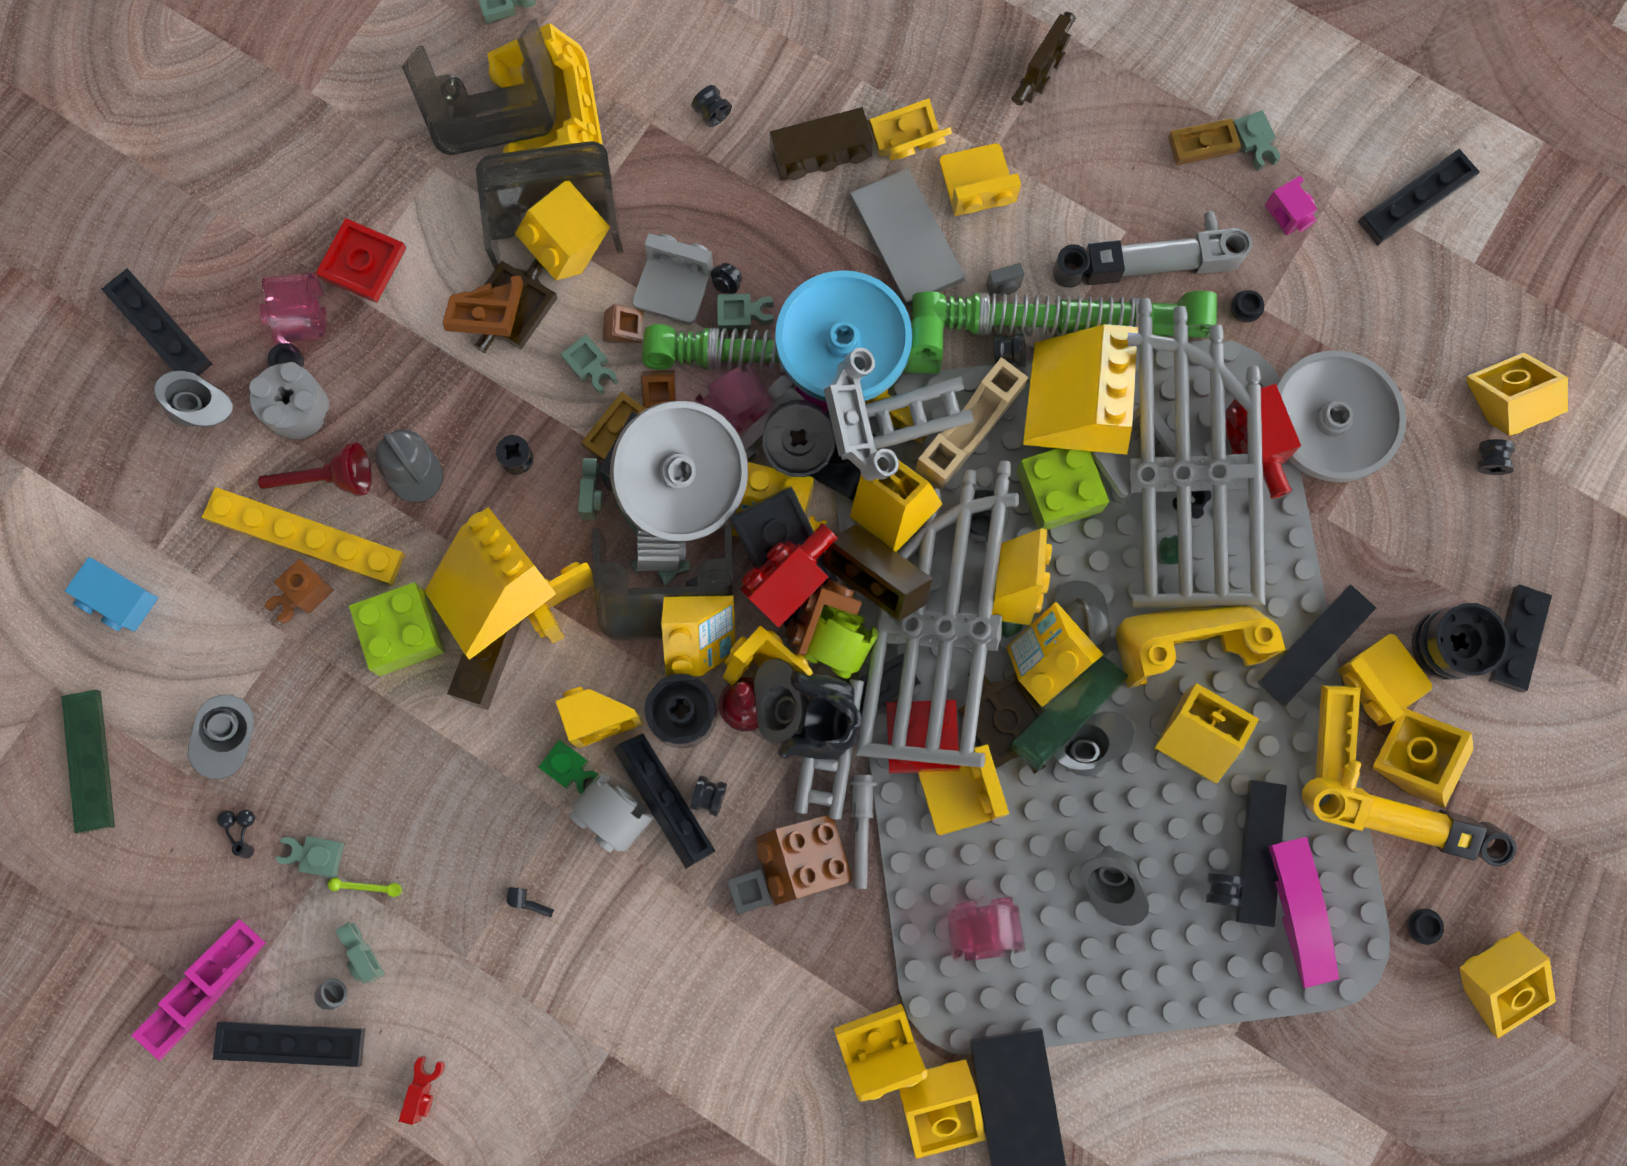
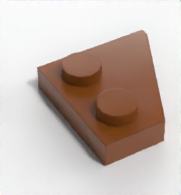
(484, 309)

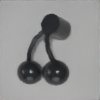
(244, 819)

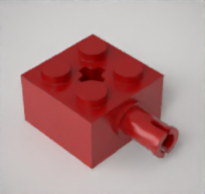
(1278, 437)
(788, 576)

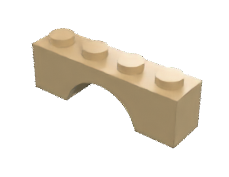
(987, 405)

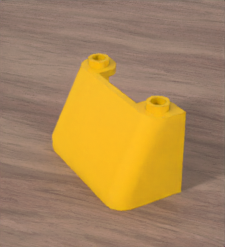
(574, 92)
(1149, 639)

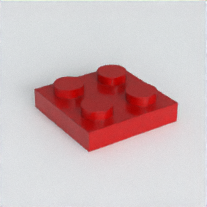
(361, 260)
(917, 736)

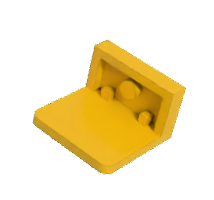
(905, 128)
(978, 179)
(571, 581)
(758, 649)
(1386, 678)
(880, 1053)

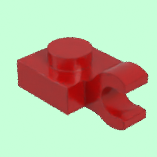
(417, 1099)

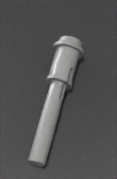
(862, 810)

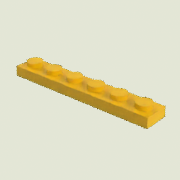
(303, 536)

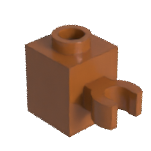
(301, 588)

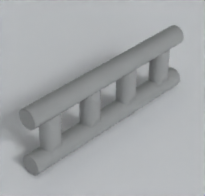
(921, 425)
(839, 765)

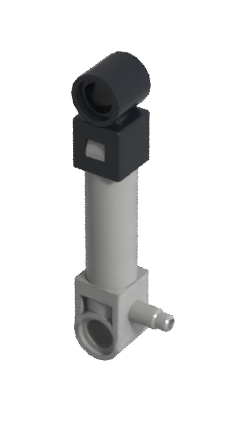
(1111, 261)

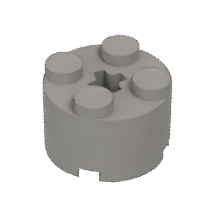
(286, 383)
(611, 813)

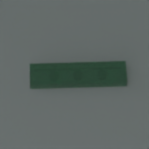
(1069, 712)
(88, 761)

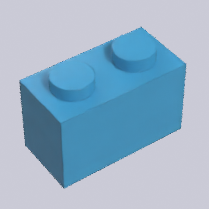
(111, 595)

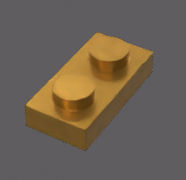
(1204, 141)
(608, 427)

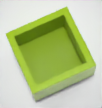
(1061, 487)
(396, 629)

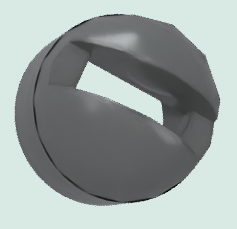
(330, 991)

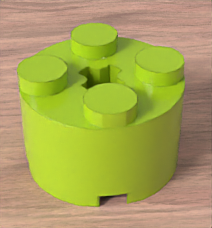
(841, 641)

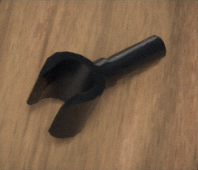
(517, 898)

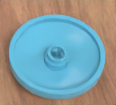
(832, 318)

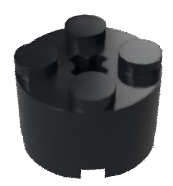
(665, 700)

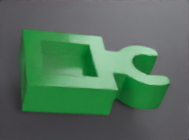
(566, 766)

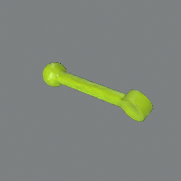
(393, 889)

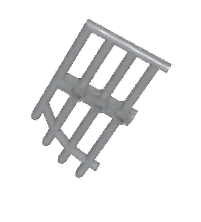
(1197, 473)
(942, 630)

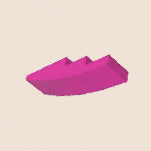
(1305, 912)
(199, 990)

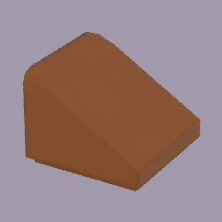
(623, 324)
(658, 387)

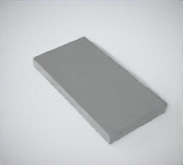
(907, 236)

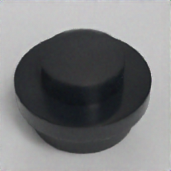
(726, 278)
(1247, 306)
(1425, 926)

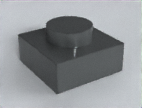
(1005, 280)
(749, 891)

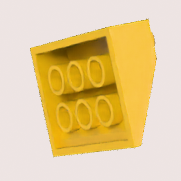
(1083, 391)
(485, 584)

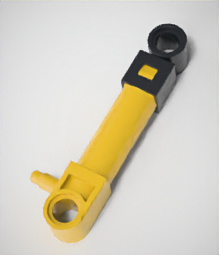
(1445, 830)

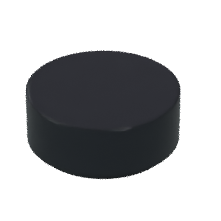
(285, 353)

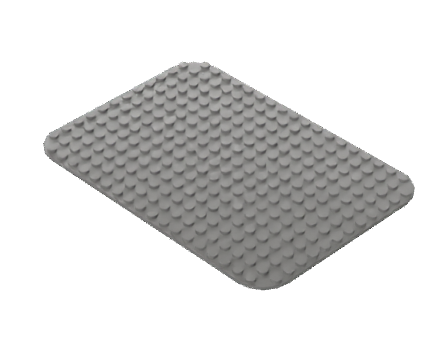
(1188, 956)

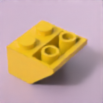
(894, 506)
(1022, 577)
(1206, 733)

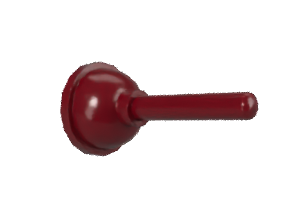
(347, 470)
(738, 705)

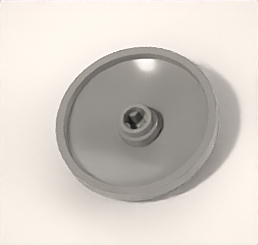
(1343, 415)
(679, 470)

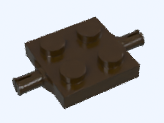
(1048, 56)
(532, 306)
(1003, 716)

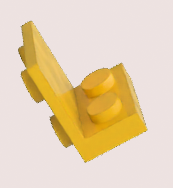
(964, 796)

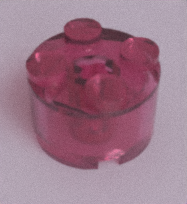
(293, 307)
(737, 397)
(985, 930)

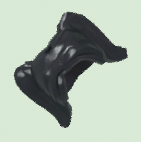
(830, 718)

